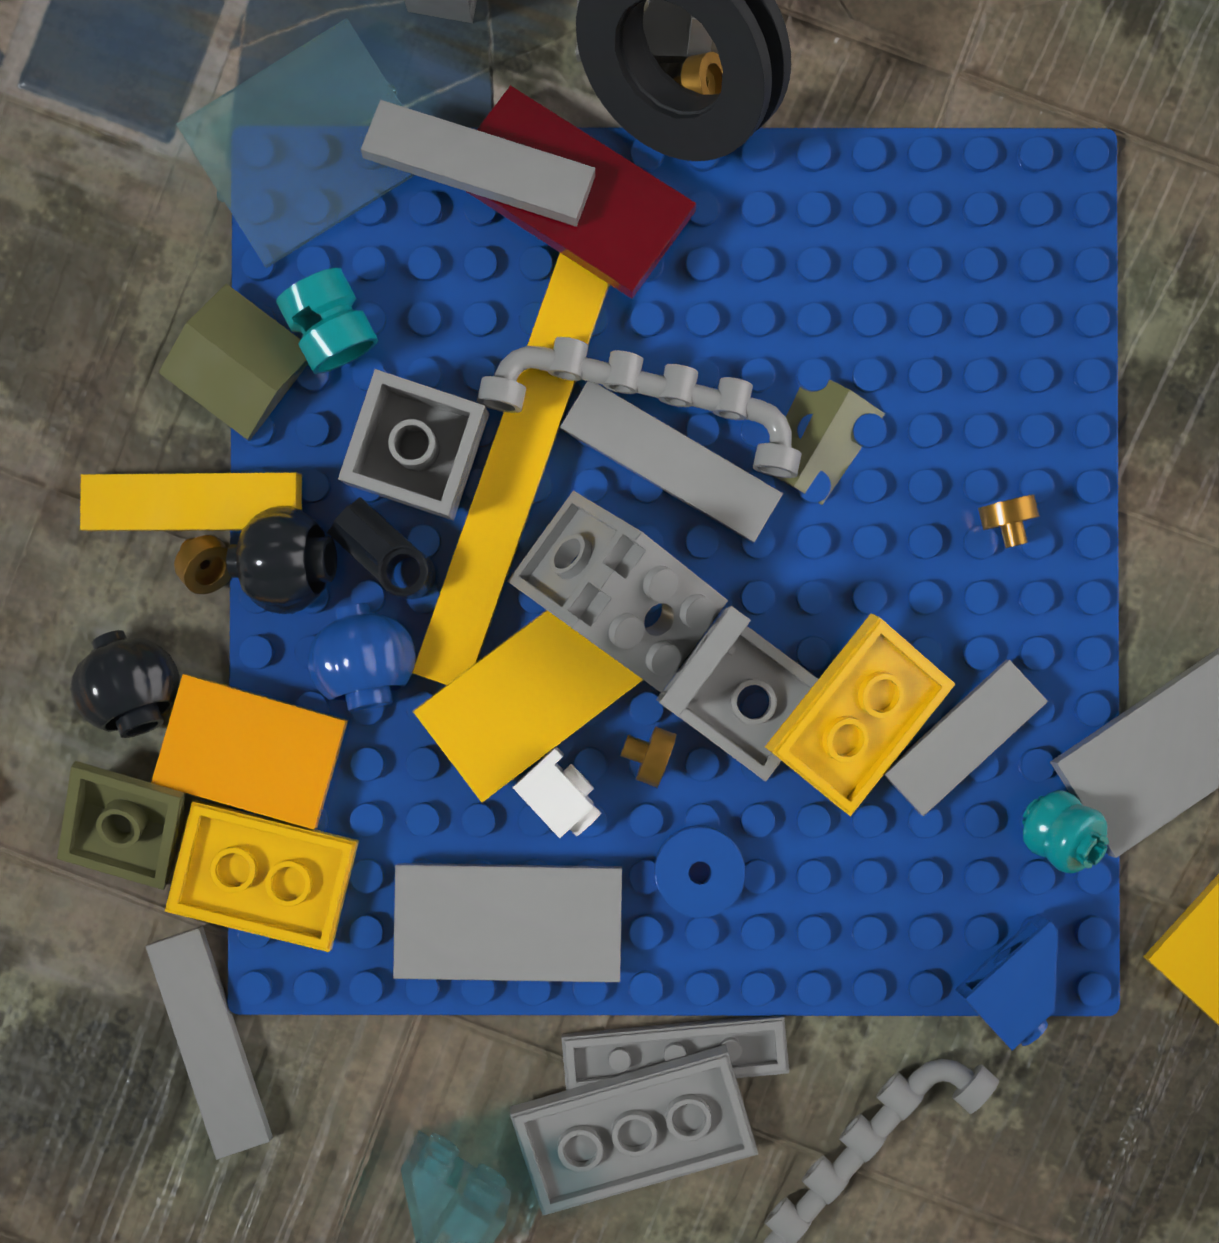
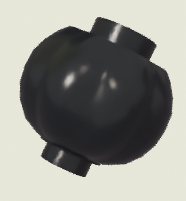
(283, 560)
(125, 684)

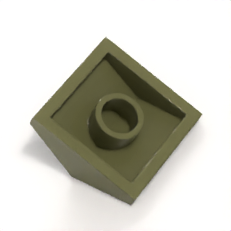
(235, 361)
(829, 436)
(121, 825)

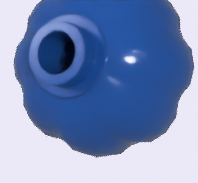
(361, 658)

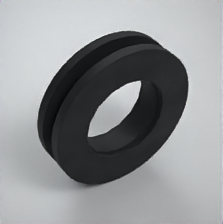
(660, 111)

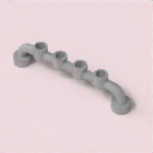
(624, 375)
(866, 1137)

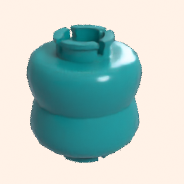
(1065, 831)

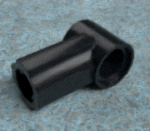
(380, 548)

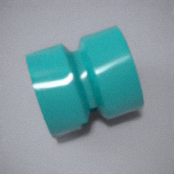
(324, 314)

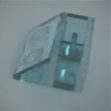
(450, 1196)

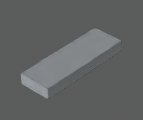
(965, 737)

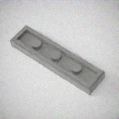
(478, 162)
(671, 461)
(209, 1042)
(753, 1043)

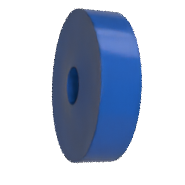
(705, 897)

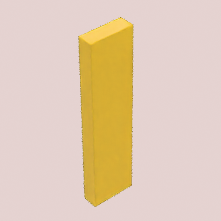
(183, 500)

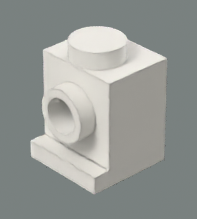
(558, 795)

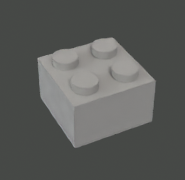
(414, 444)

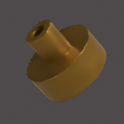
(702, 74)
(1010, 517)
(202, 564)
(651, 754)

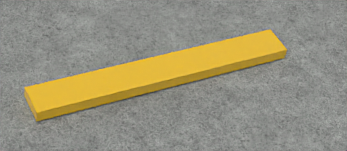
(508, 484)

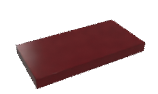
(628, 211)

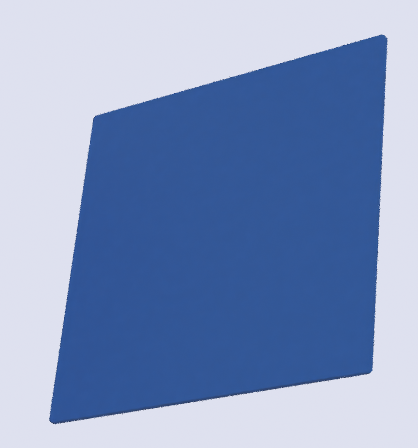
(939, 282)

